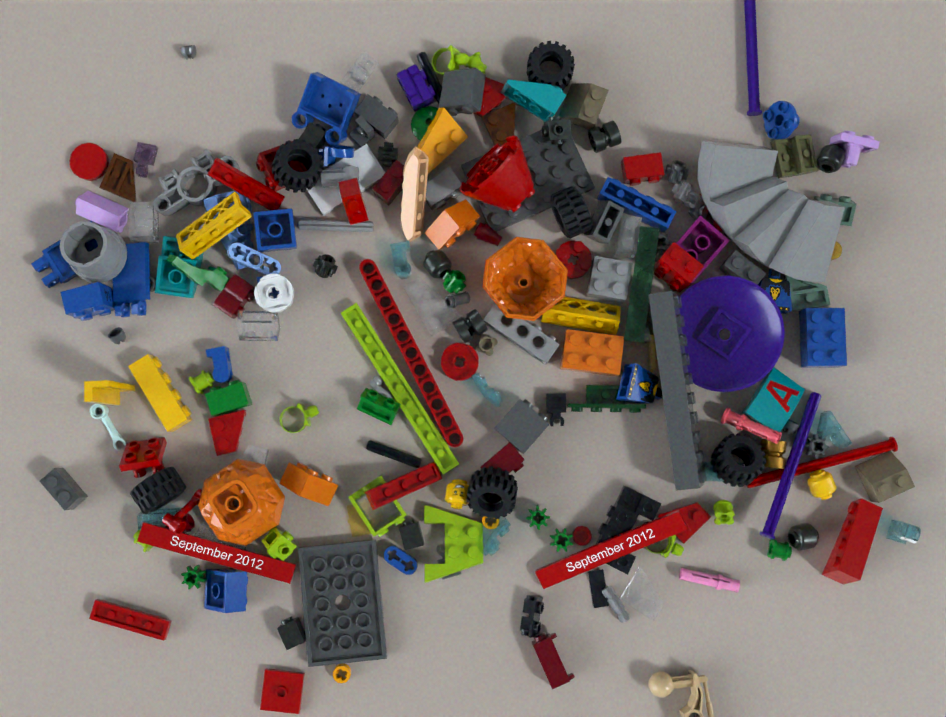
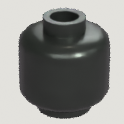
(830, 158)
(437, 263)
(803, 536)

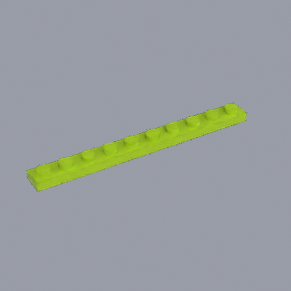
(400, 388)

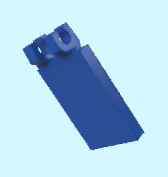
(61, 269)
(133, 282)

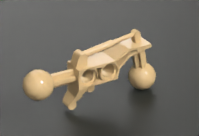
(662, 685)

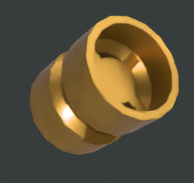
(774, 453)

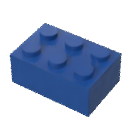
(822, 338)

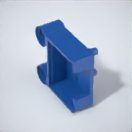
(329, 103)

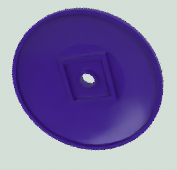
(754, 330)

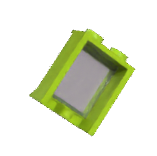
(380, 518)

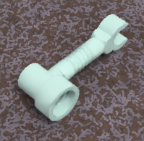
(94, 412)

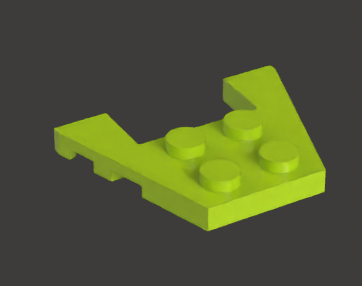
(462, 543)

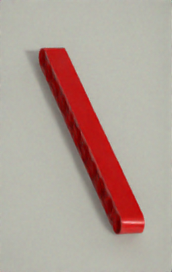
(404, 346)

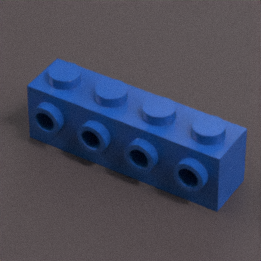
(637, 204)

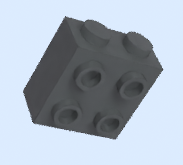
(462, 91)
(522, 425)

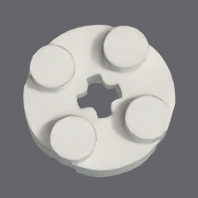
(265, 286)

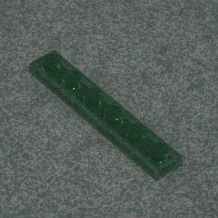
(641, 284)

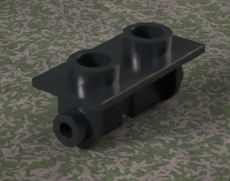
(530, 625)

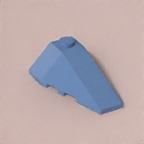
(239, 235)

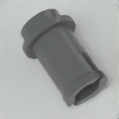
(453, 300)

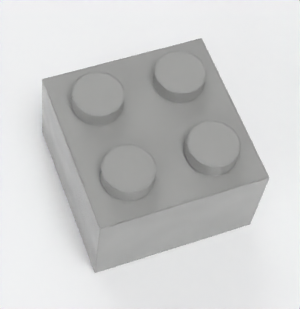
(609, 279)

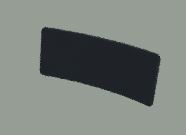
(597, 584)

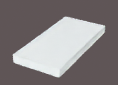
(369, 174)

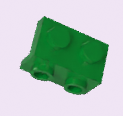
(378, 406)

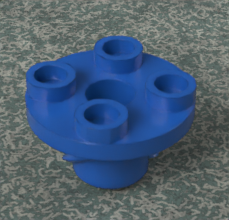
(780, 120)

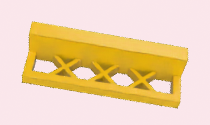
(213, 229)
(583, 318)
(105, 391)

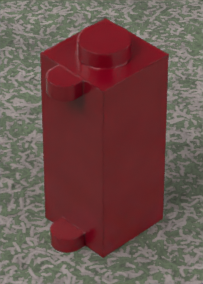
(551, 660)

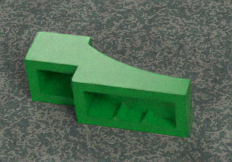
(213, 276)

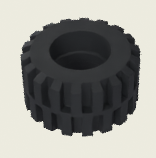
(553, 53)
(297, 152)
(571, 212)
(744, 448)
(158, 490)
(503, 494)

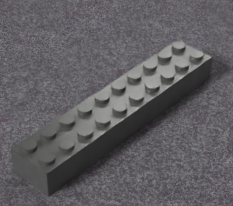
(676, 390)

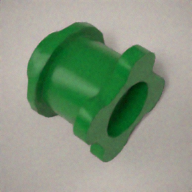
(779, 550)

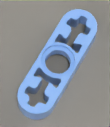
(242, 248)

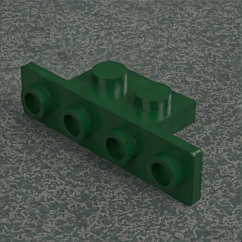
(604, 397)

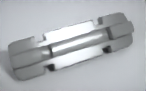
(616, 604)

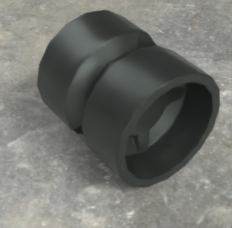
(606, 136)
(470, 326)

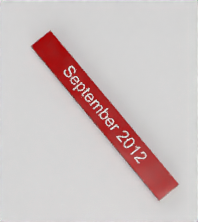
(611, 549)
(217, 552)

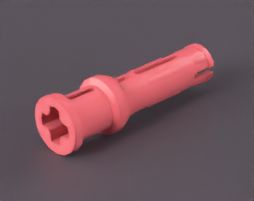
(742, 422)

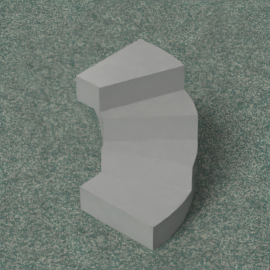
(763, 214)

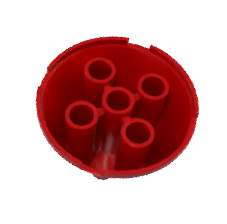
(501, 177)

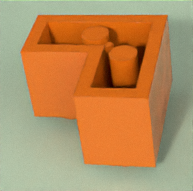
(452, 224)
(308, 484)

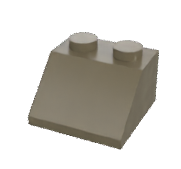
(583, 104)
(884, 477)

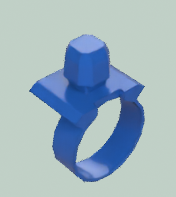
(330, 153)

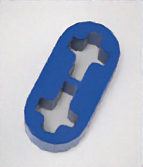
(397, 563)

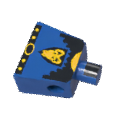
(778, 290)
(638, 385)

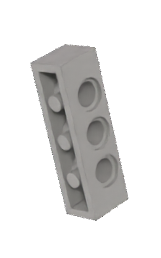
(542, 353)

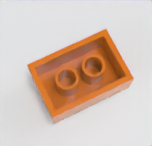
(592, 352)

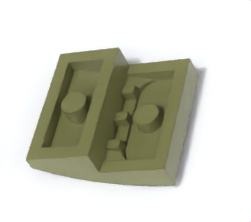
(795, 156)

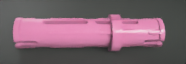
(716, 581)

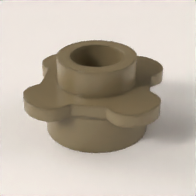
(485, 339)

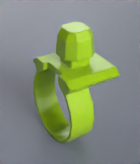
(456, 58)
(311, 411)
(675, 548)

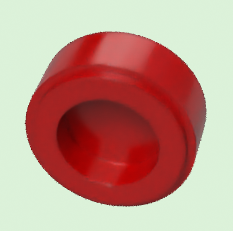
(581, 535)

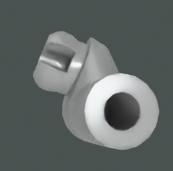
(375, 384)

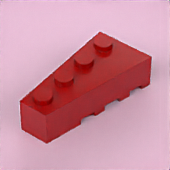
(853, 542)

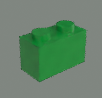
(228, 398)

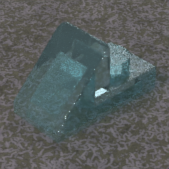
(829, 426)

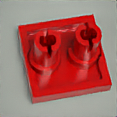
(142, 455)

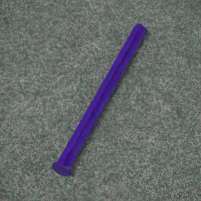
(752, 58)
(791, 466)

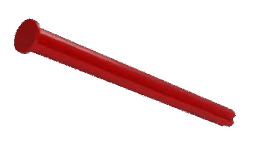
(828, 461)

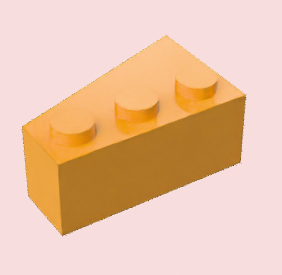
(441, 138)

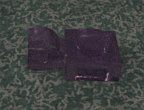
(144, 156)

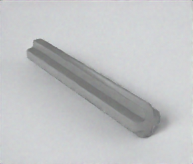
(334, 225)

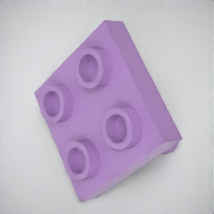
(853, 146)

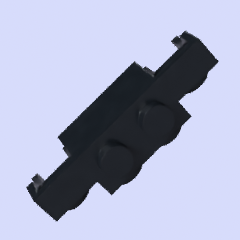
(622, 519)

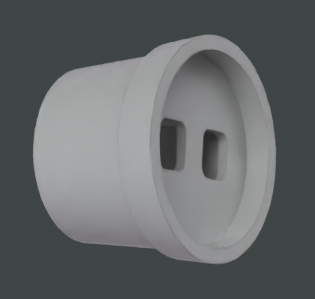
(99, 264)

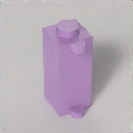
(102, 211)

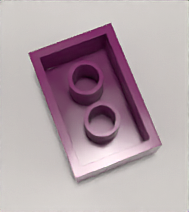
(702, 242)

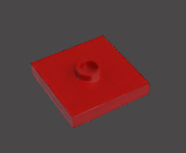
(282, 691)

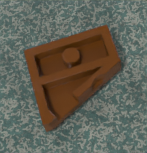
(500, 123)
(120, 178)

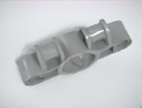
(175, 184)

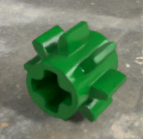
(454, 281)
(542, 521)
(566, 542)
(187, 577)

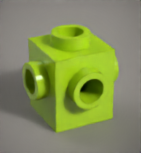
(279, 543)

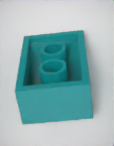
(536, 98)

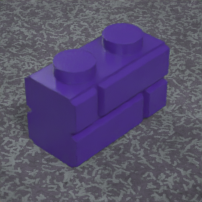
(415, 88)

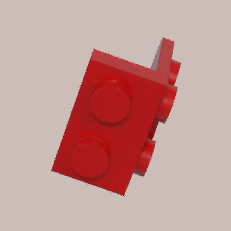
(677, 268)

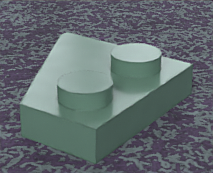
(807, 294)

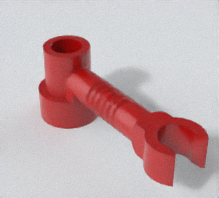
(175, 523)

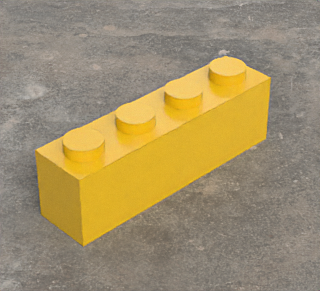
(160, 392)

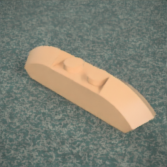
(414, 194)

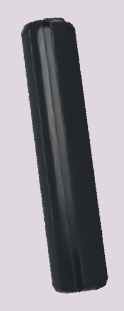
(430, 74)
(393, 454)

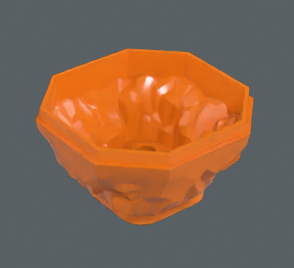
(530, 262)
(258, 501)

